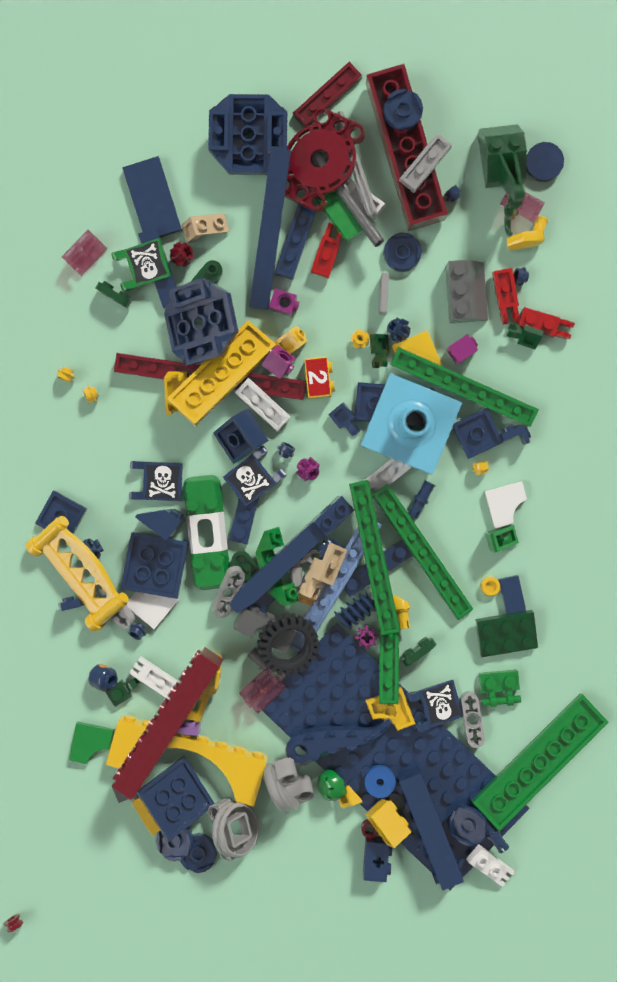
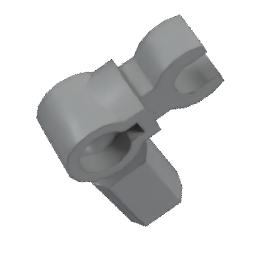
(295, 572)

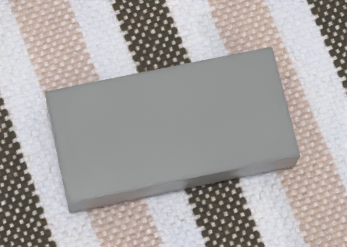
(383, 294)

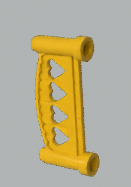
(49, 542)

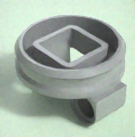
(286, 786)
(223, 814)

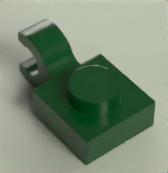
(526, 337)
(380, 347)
(122, 691)

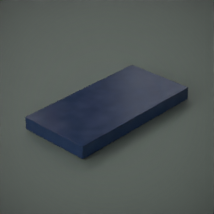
(152, 196)
(367, 399)

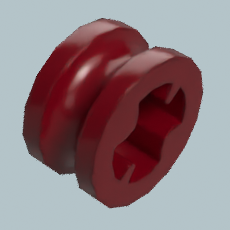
(366, 834)
(13, 923)

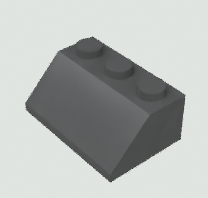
(466, 291)

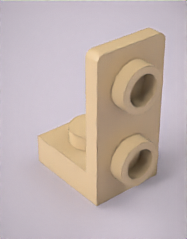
(204, 225)

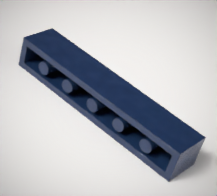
(430, 828)

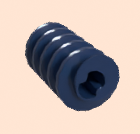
(356, 610)

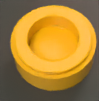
(490, 586)

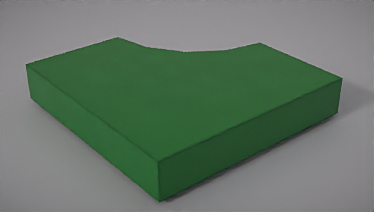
(88, 740)

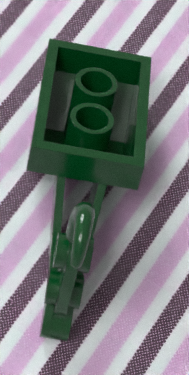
(504, 165)

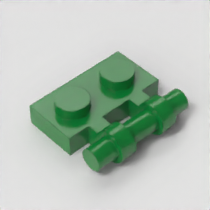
(498, 682)

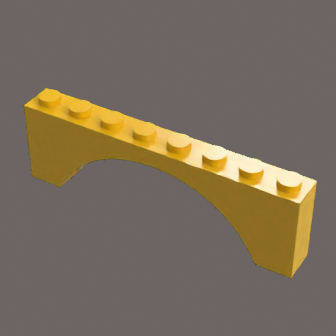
(240, 766)

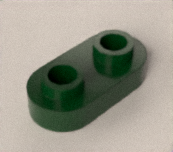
(204, 272)
(107, 289)
(249, 564)
(412, 655)

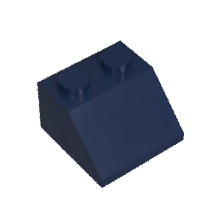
(240, 436)
(163, 522)

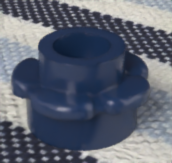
(452, 194)
(521, 276)
(286, 450)
(137, 631)

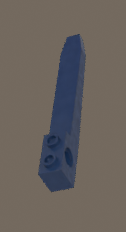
(291, 553)

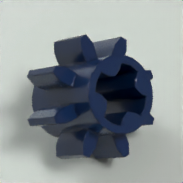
(398, 329)
(94, 546)

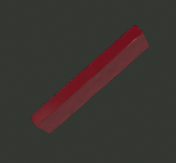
(327, 94)

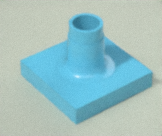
(391, 437)

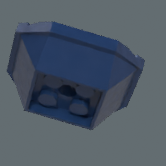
(242, 115)
(200, 321)

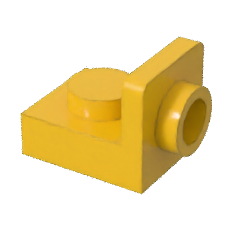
(292, 339)

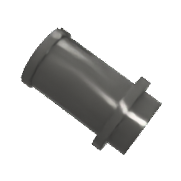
(255, 657)

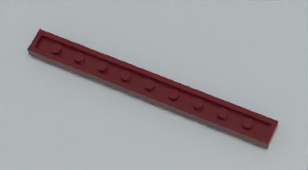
(158, 369)

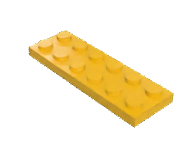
(219, 376)

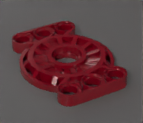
(334, 173)

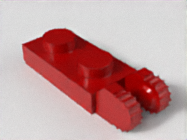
(326, 254)
(506, 294)
(545, 323)

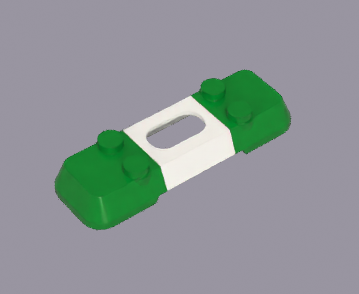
(205, 501)

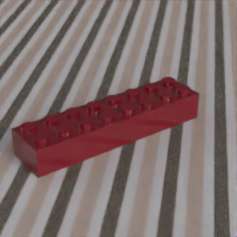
(402, 149)
(165, 726)

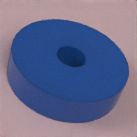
(380, 772)

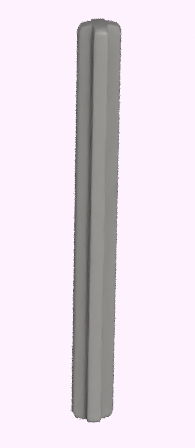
(361, 180)

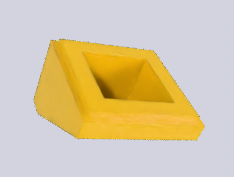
(350, 798)

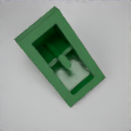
(501, 538)

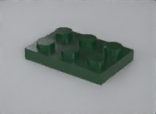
(506, 633)

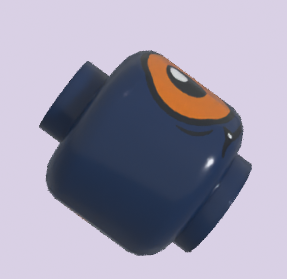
(102, 677)

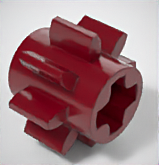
(181, 254)

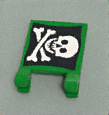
(146, 263)

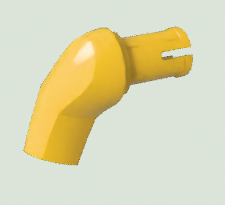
(529, 238)
(402, 609)

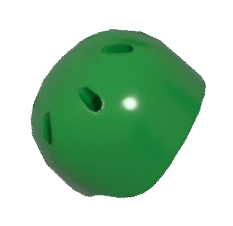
(326, 786)

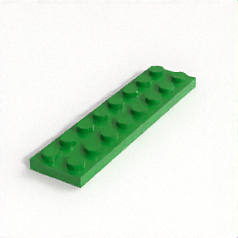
(540, 761)

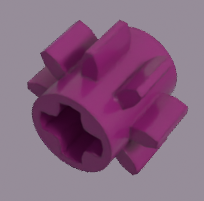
(308, 469)
(370, 640)

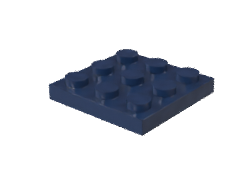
(154, 565)
(175, 798)

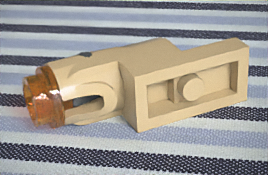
(320, 573)

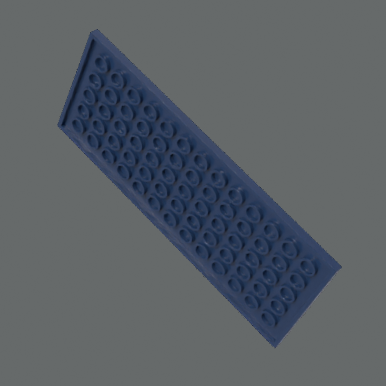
(336, 695)

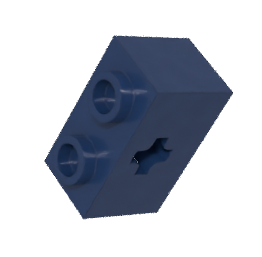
(372, 869)

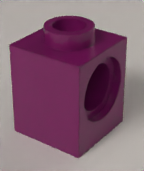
(278, 296)
(462, 349)
(279, 362)

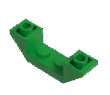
(283, 593)

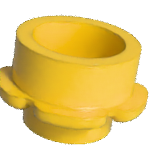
(360, 344)
(65, 374)
(90, 394)
(480, 467)

